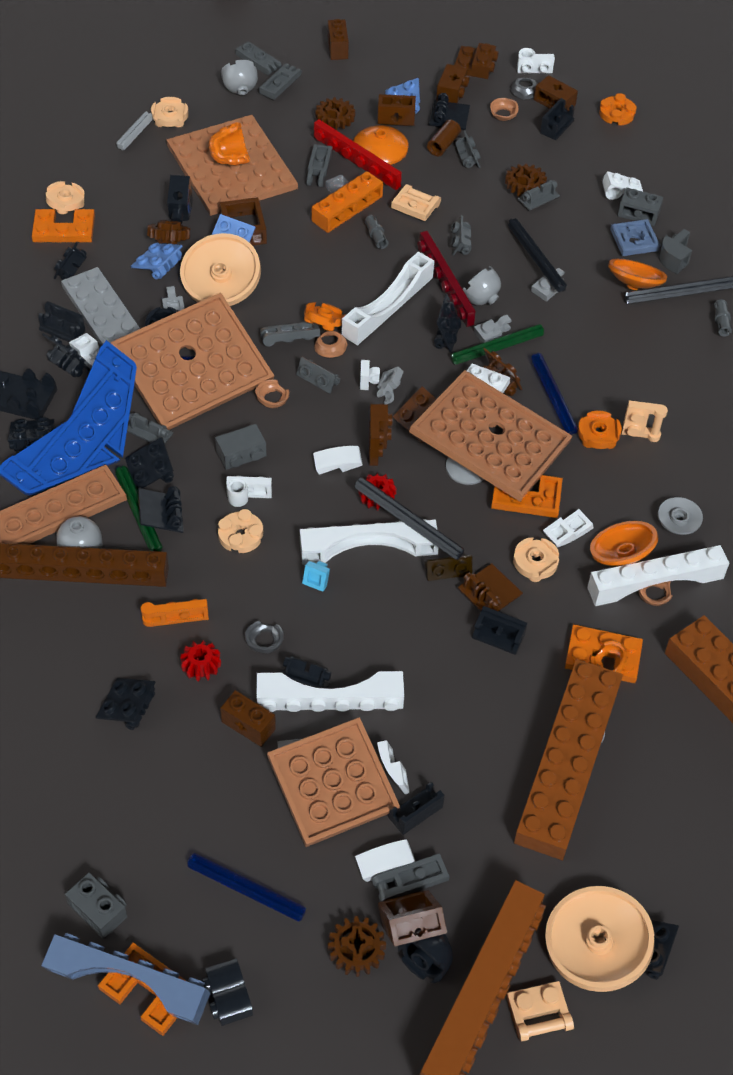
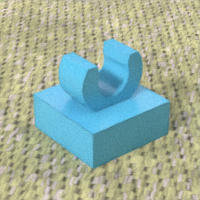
(316, 575)

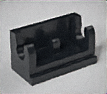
(557, 120)
(61, 322)
(499, 630)
(417, 809)

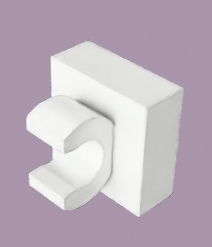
(368, 375)

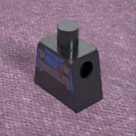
(179, 207)

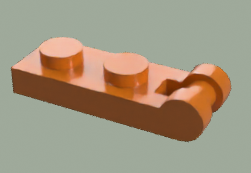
(174, 612)

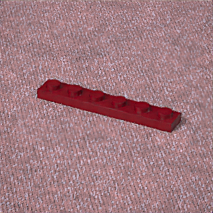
(447, 279)

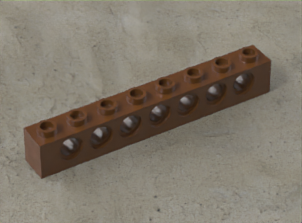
(83, 565)

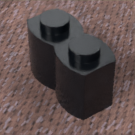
(228, 992)

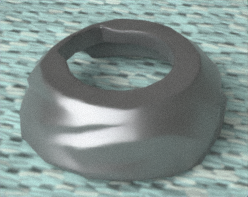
(523, 92)
(255, 630)

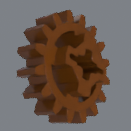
(335, 113)
(524, 178)
(168, 232)
(344, 946)

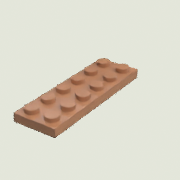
(48, 510)

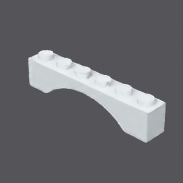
(364, 320)
(326, 542)
(617, 582)
(380, 691)

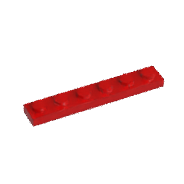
(357, 154)

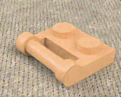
(415, 203)
(637, 417)
(539, 1002)

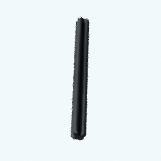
(537, 255)
(679, 290)
(409, 518)

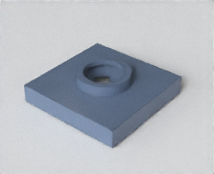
(636, 229)

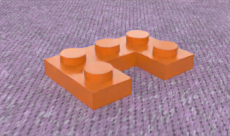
(48, 231)
(541, 503)
(590, 641)
(119, 986)

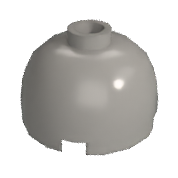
(240, 77)
(484, 287)
(79, 532)

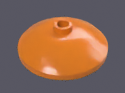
(383, 142)
(636, 274)
(624, 543)

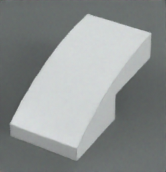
(86, 347)
(338, 457)
(569, 529)
(395, 769)
(384, 859)

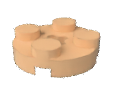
(163, 117)
(64, 197)
(240, 520)
(536, 569)

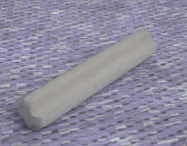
(139, 125)

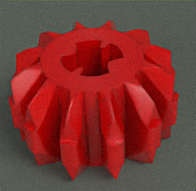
(381, 482)
(200, 660)

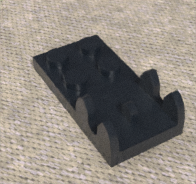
(26, 394)

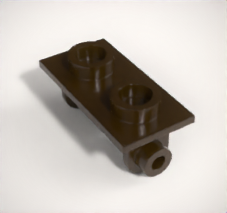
(448, 567)

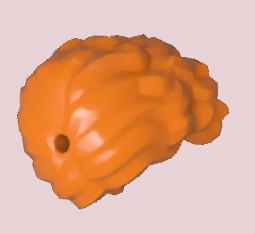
(229, 146)

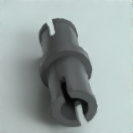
(376, 231)
(722, 318)

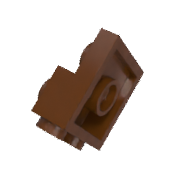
(478, 60)
(378, 431)

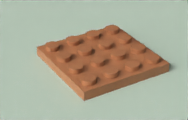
(332, 781)

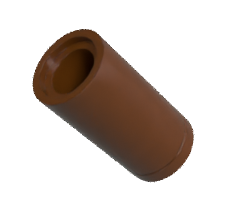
(444, 138)

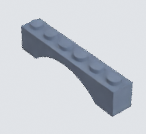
(75, 960)

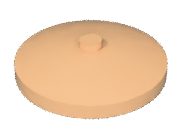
(220, 265)
(599, 938)

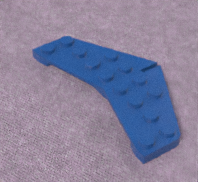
(80, 442)

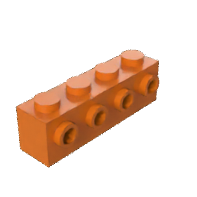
(347, 201)

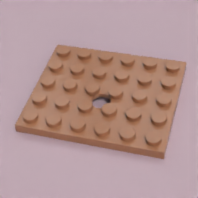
(216, 182)
(223, 366)
(460, 429)

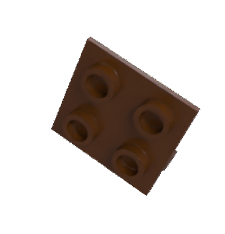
(505, 369)
(414, 408)
(489, 589)

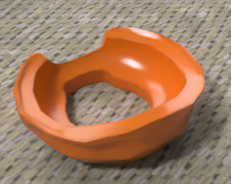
(611, 647)

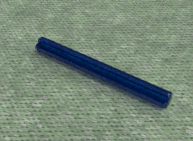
(554, 394)
(246, 887)

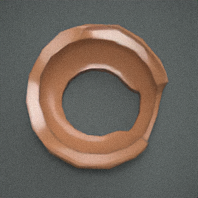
(506, 104)
(333, 350)
(271, 386)
(664, 585)

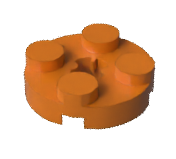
(617, 109)
(326, 315)
(595, 439)

